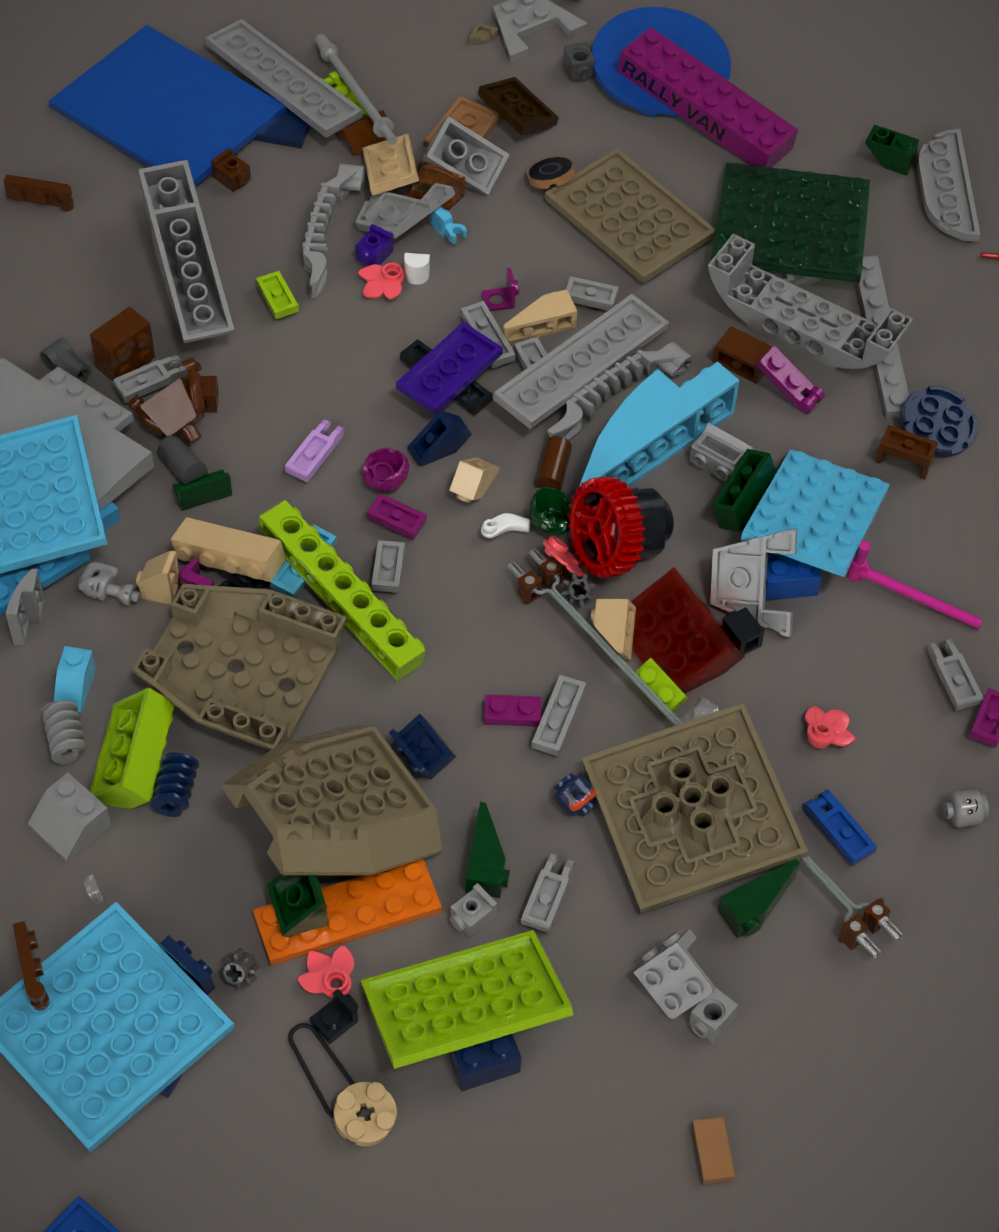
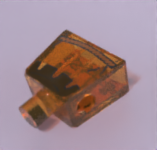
(431, 174)

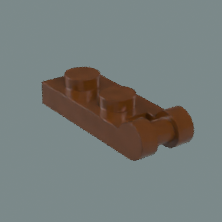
(39, 192)
(31, 966)

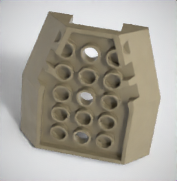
(263, 632)
(350, 832)

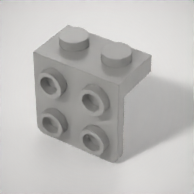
(674, 975)

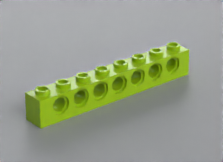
(360, 621)

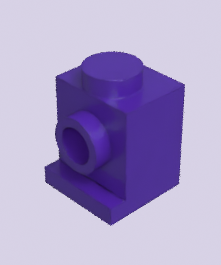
(374, 246)

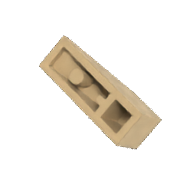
(543, 317)

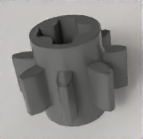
(585, 587)
(240, 968)

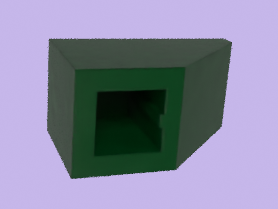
(893, 149)

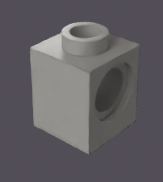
(715, 1004)

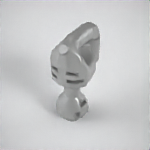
(102, 584)

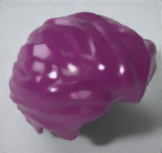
(385, 469)

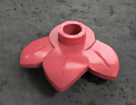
(382, 280)
(559, 550)
(828, 728)
(325, 971)

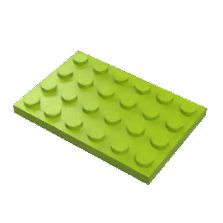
(465, 998)

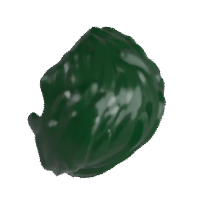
(550, 510)

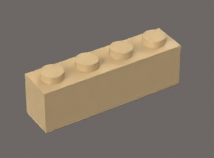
(228, 549)

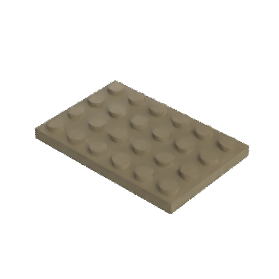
(630, 215)

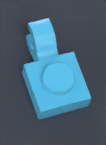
(442, 221)

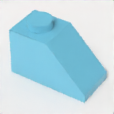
(74, 676)

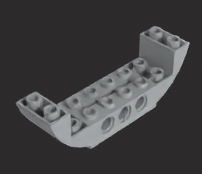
(799, 317)

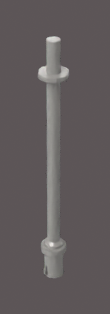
(329, 52)

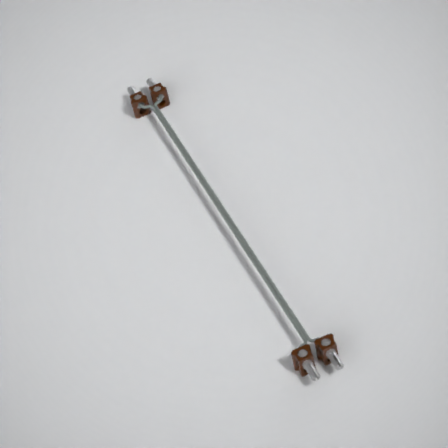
(551, 575)

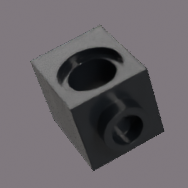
(743, 630)

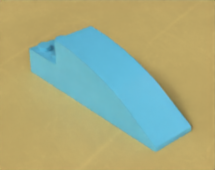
(661, 422)

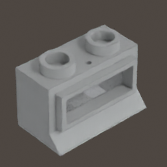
(717, 452)

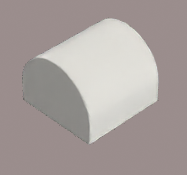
(416, 268)

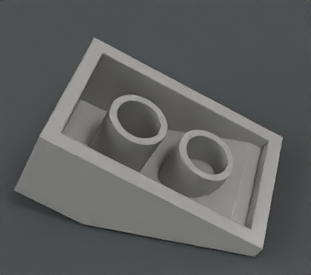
(465, 154)

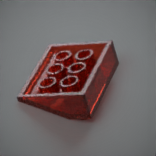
(681, 633)

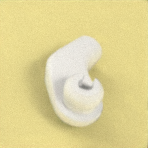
(505, 523)

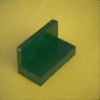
(203, 490)

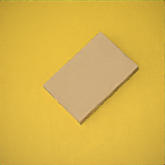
(390, 165)

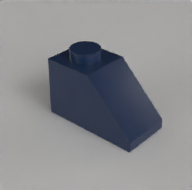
(439, 438)

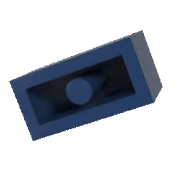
(486, 1062)

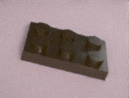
(518, 105)

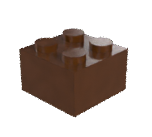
(122, 344)

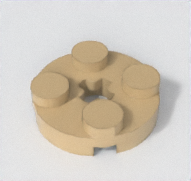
(355, 1128)

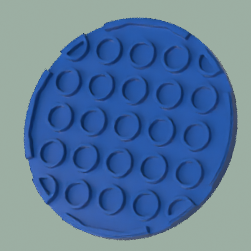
(677, 26)

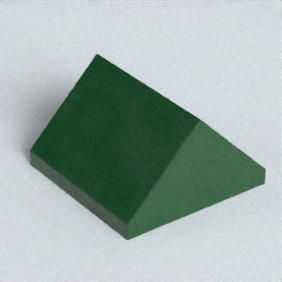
(298, 903)

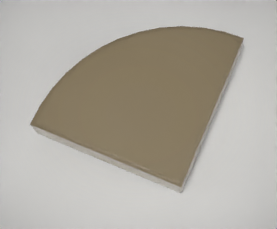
(483, 34)

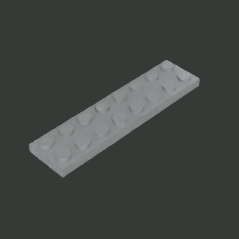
(284, 78)
(579, 360)

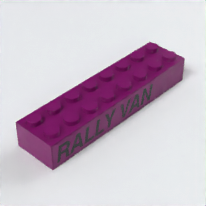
(706, 100)

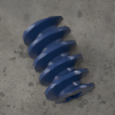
(174, 784)

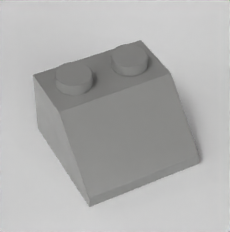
(69, 817)

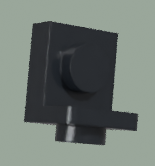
(336, 1016)

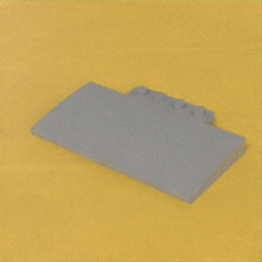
(112, 456)

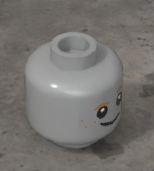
(966, 807)

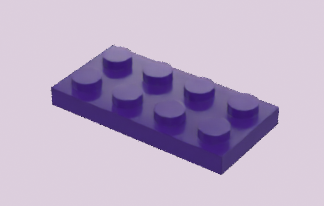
(449, 368)

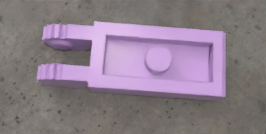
(313, 451)

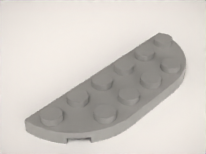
(947, 186)

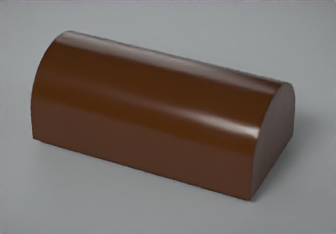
(554, 463)

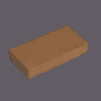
(713, 1150)

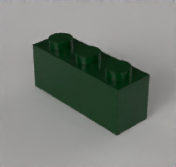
(743, 490)

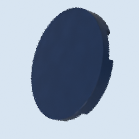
(941, 417)

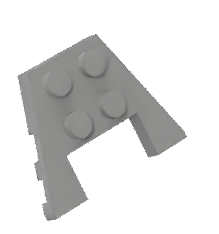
(525, 17)
(399, 212)
(741, 578)

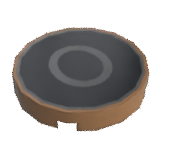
(551, 171)

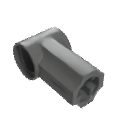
(62, 355)

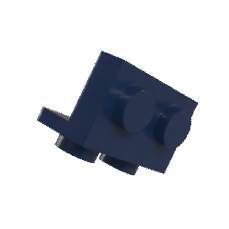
(423, 747)
(197, 971)

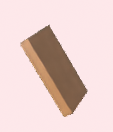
(471, 115)

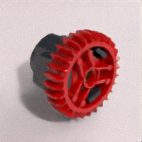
(617, 525)

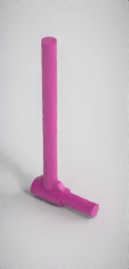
(860, 570)

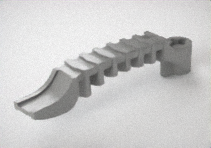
(315, 249)
(586, 402)

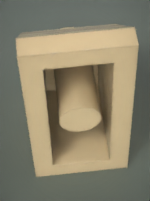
(473, 478)
(160, 578)
(616, 623)

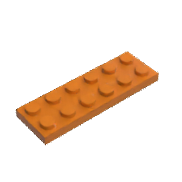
(355, 911)

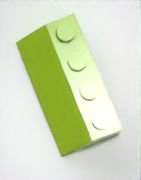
(132, 750)

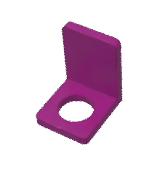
(508, 294)

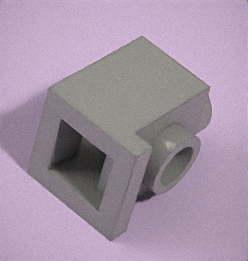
(473, 921)

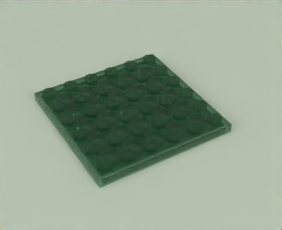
(796, 220)

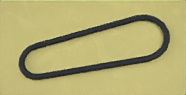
(306, 1070)

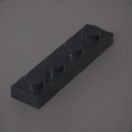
(473, 397)

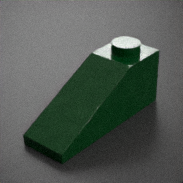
(486, 857)
(752, 903)

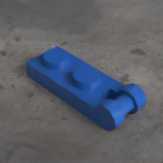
(840, 827)

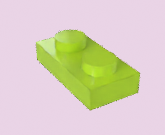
(277, 295)
(662, 685)

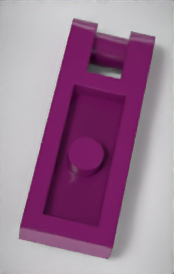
(790, 380)

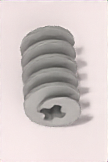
(63, 731)

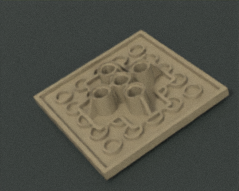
(667, 852)

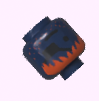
(575, 795)

